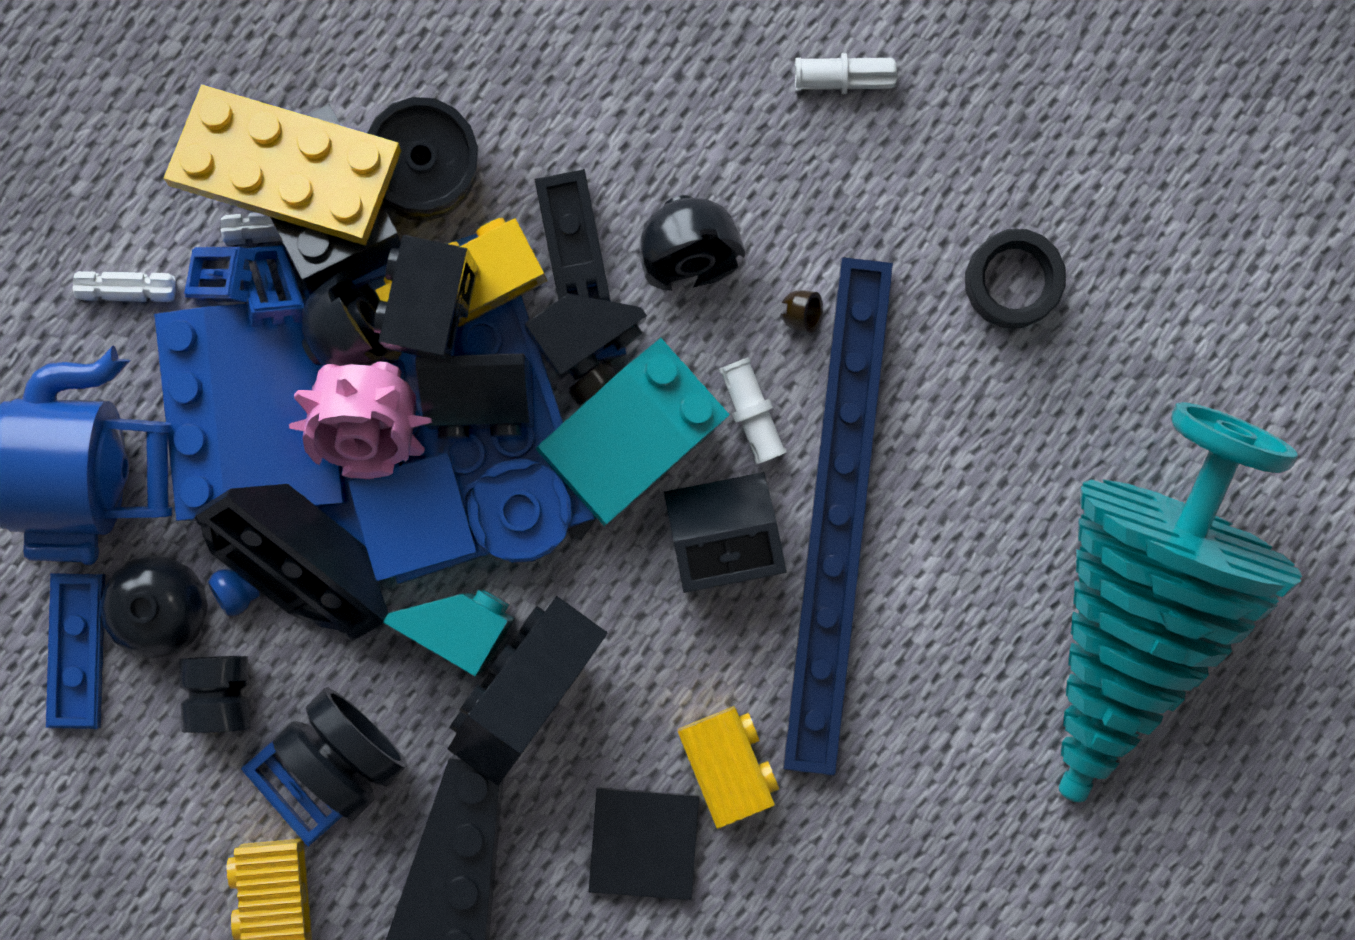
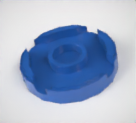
(523, 525)

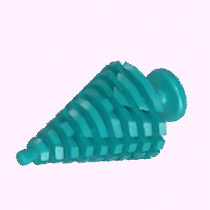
(1163, 594)

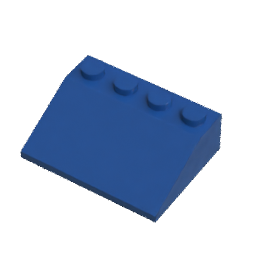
(233, 404)

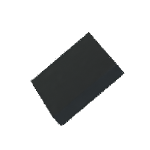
(643, 843)

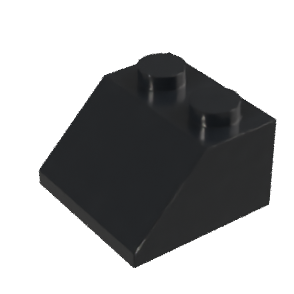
(476, 394)

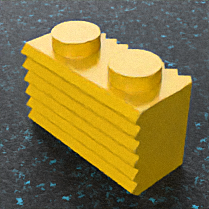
(727, 766)
(270, 891)

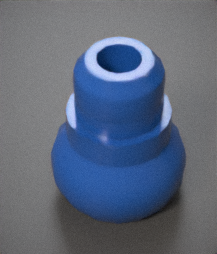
(232, 591)

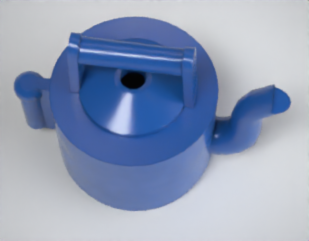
(70, 463)

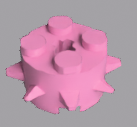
(360, 419)

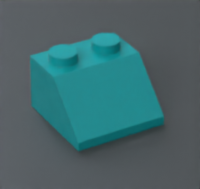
(458, 628)

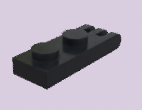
(571, 234)

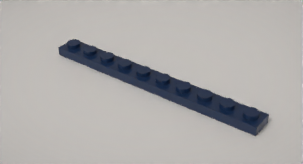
(837, 516)

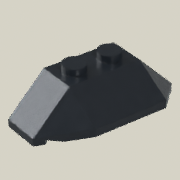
(295, 557)

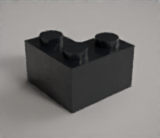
(426, 297)

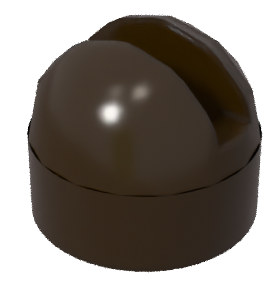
(803, 310)

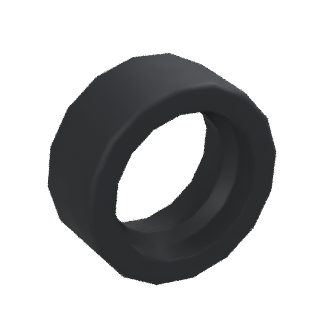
(1029, 242)

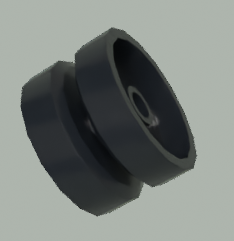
(448, 143)
(339, 754)

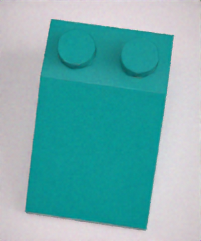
(632, 431)

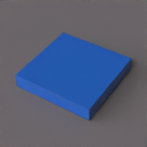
(413, 517)

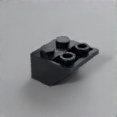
(724, 532)

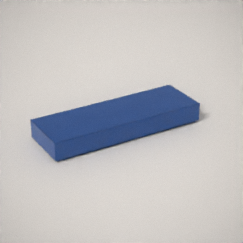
(75, 651)

